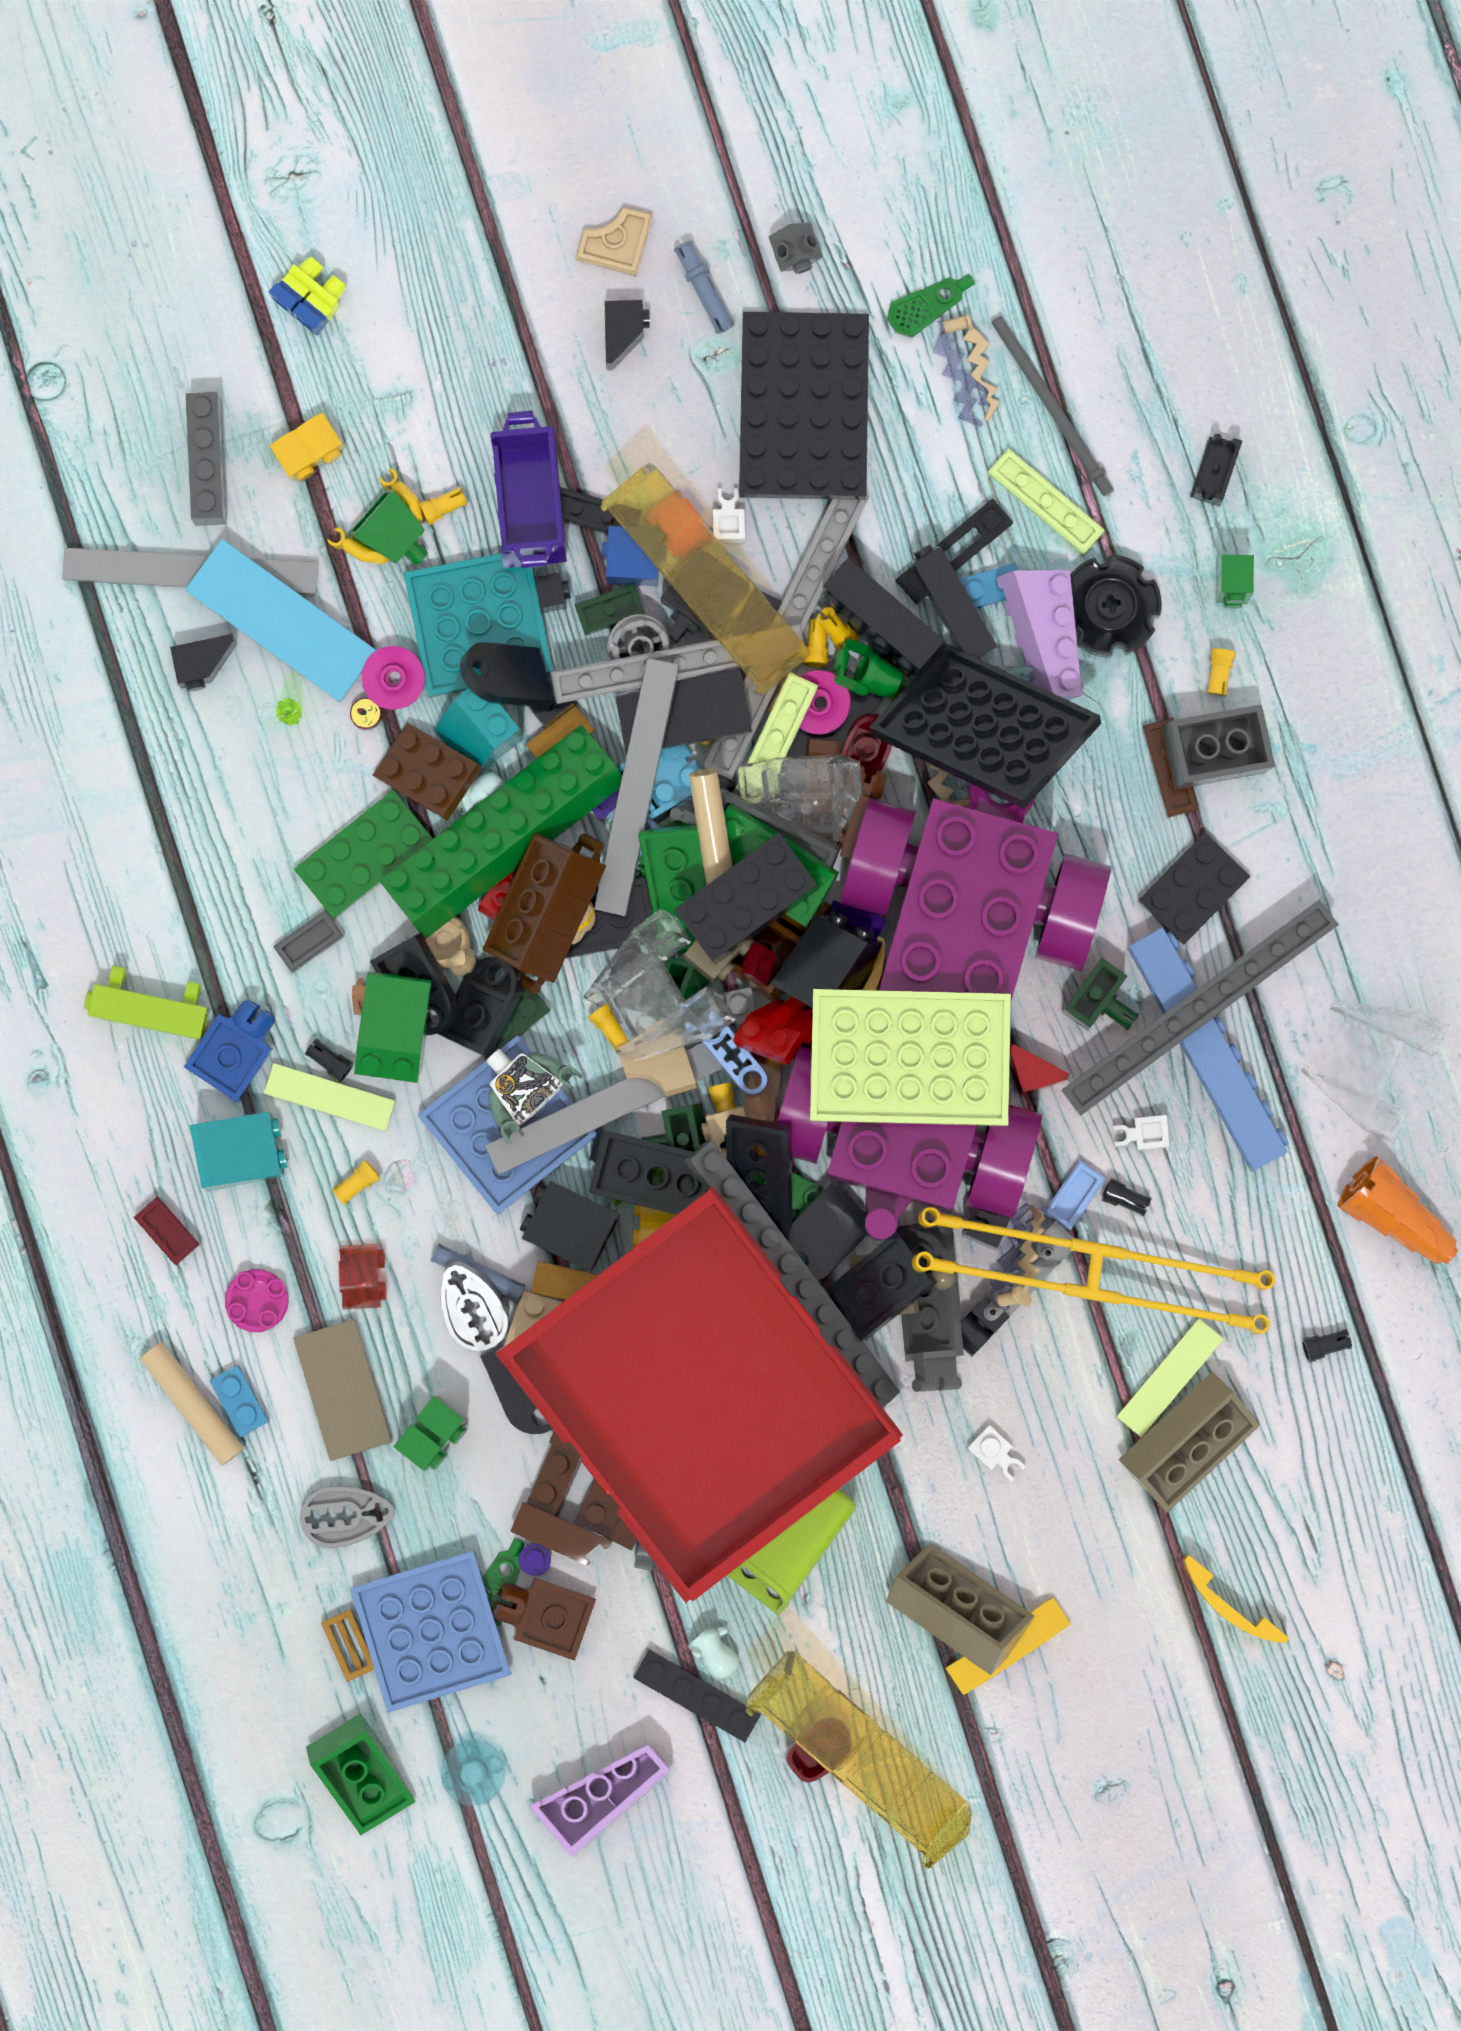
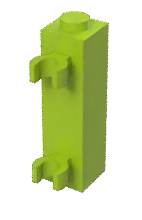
(148, 1011)

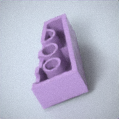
(1045, 627)
(595, 1802)

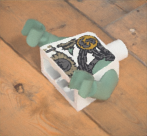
(524, 1087)

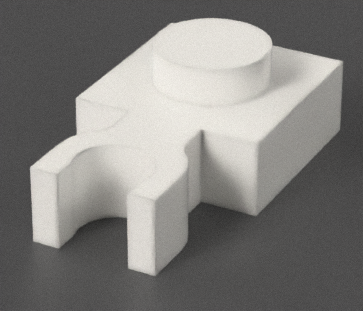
(728, 522)
(1149, 1133)
(993, 1450)

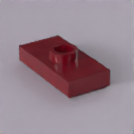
(167, 1231)

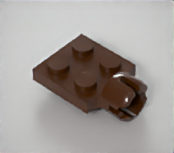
(874, 790)
(546, 1616)

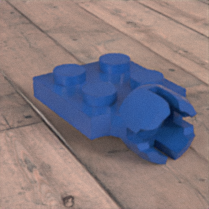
(233, 1050)

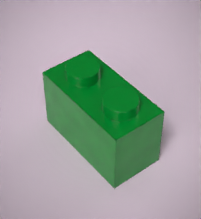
(1234, 580)

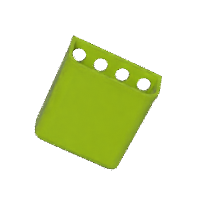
(794, 1553)

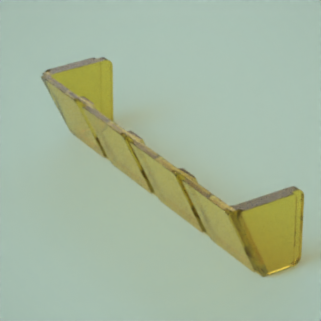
(706, 577)
(862, 1756)

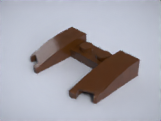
(539, 1516)

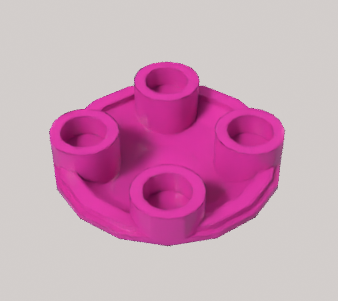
(256, 1300)

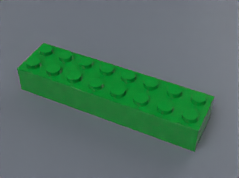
(496, 832)

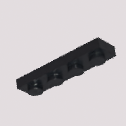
(696, 1695)

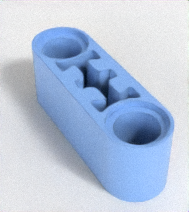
(729, 1067)

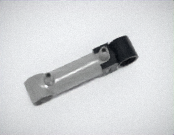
(985, 1318)

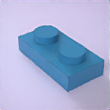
(984, 587)
(239, 1401)

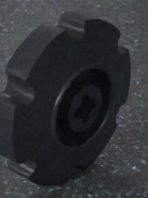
(1123, 585)

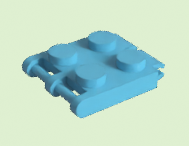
(672, 779)

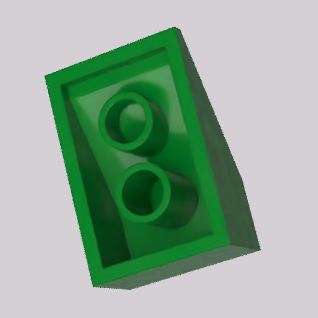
(393, 1027)
(359, 1774)

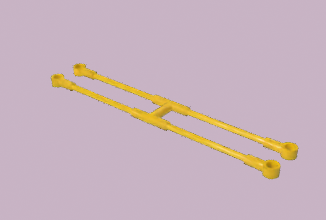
(1097, 1252)

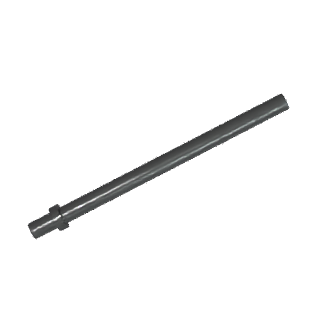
(1095, 473)

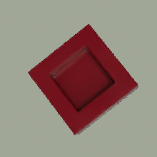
(758, 964)

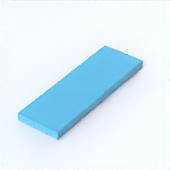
(280, 620)

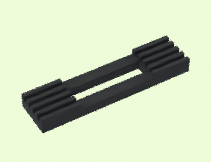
(988, 521)

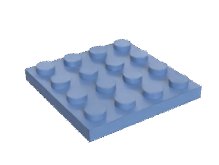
(464, 1125)
(431, 1631)

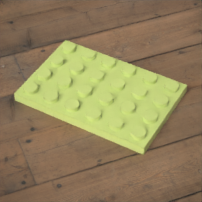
(910, 1057)

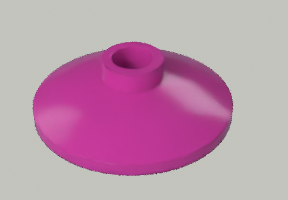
(377, 677)
(837, 706)

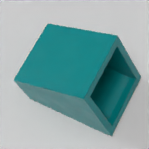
(478, 729)
(238, 1151)

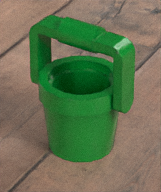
(872, 672)

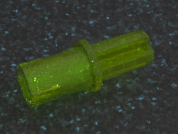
(289, 711)

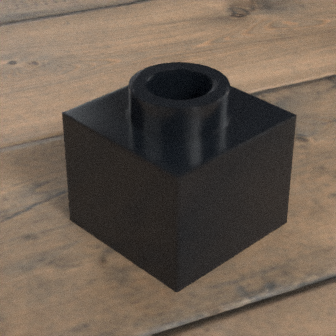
(552, 592)

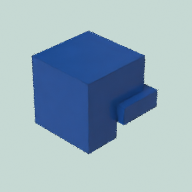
(627, 561)

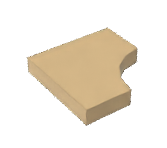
(618, 244)
(667, 1070)

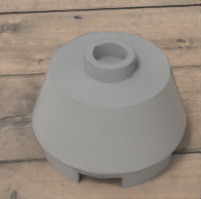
(637, 636)

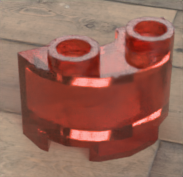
(360, 1276)

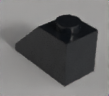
(623, 328)
(201, 660)

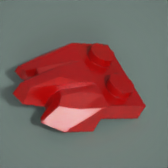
(776, 1030)

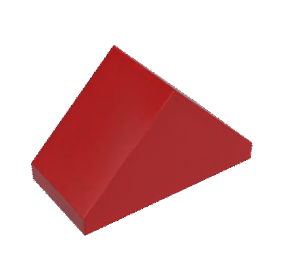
(1033, 1071)

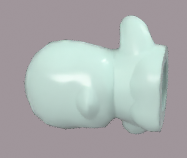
(479, 790)
(715, 1655)

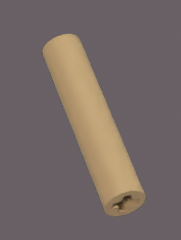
(710, 823)
(191, 1403)

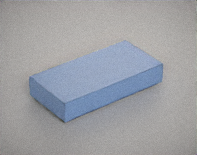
(1074, 1195)

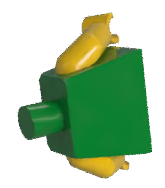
(387, 528)

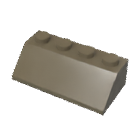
(1189, 1442)
(959, 1608)

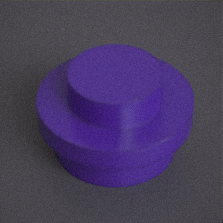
(534, 1559)

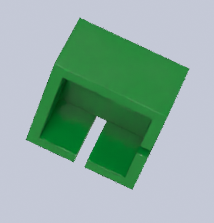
(432, 1433)

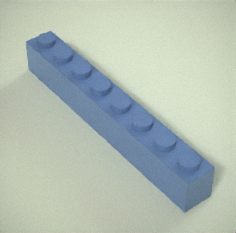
(1210, 1054)

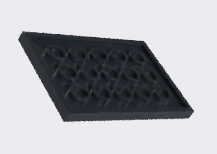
(804, 405)
(985, 726)

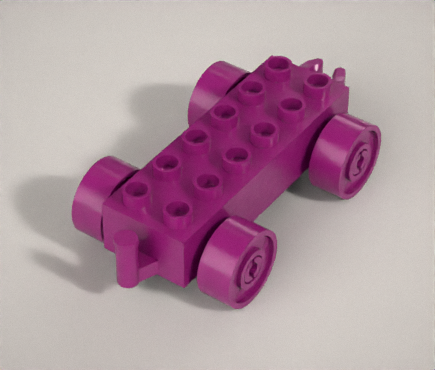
(960, 930)

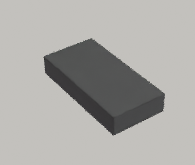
(308, 941)

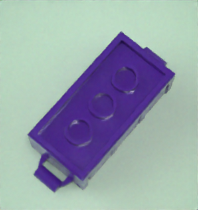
(528, 493)

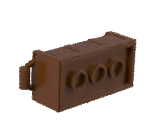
(545, 907)

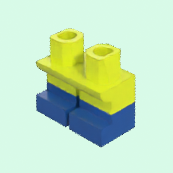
(306, 298)

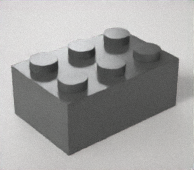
(1217, 747)

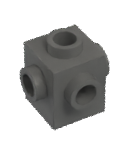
(795, 247)

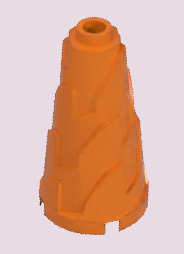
(1395, 1210)

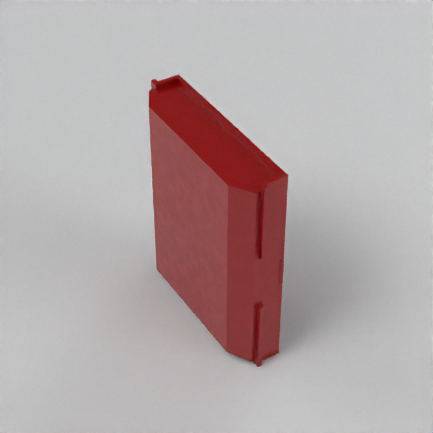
(700, 1395)

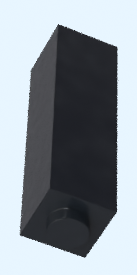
(951, 601)

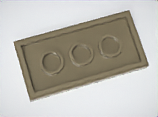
(342, 1389)

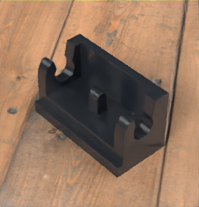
(1216, 469)
(984, 1238)

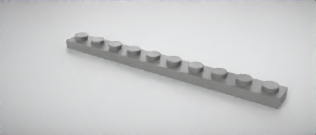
(795, 609)

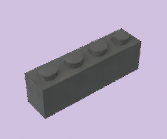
(206, 458)

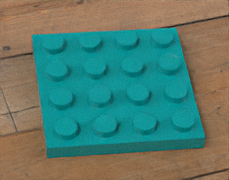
(470, 605)

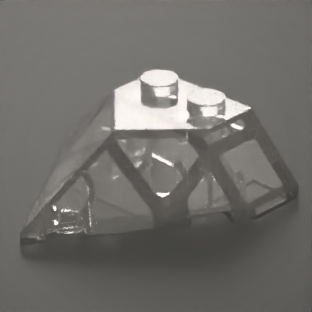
(805, 790)

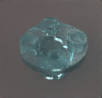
(473, 1772)

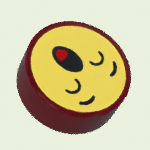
(365, 714)

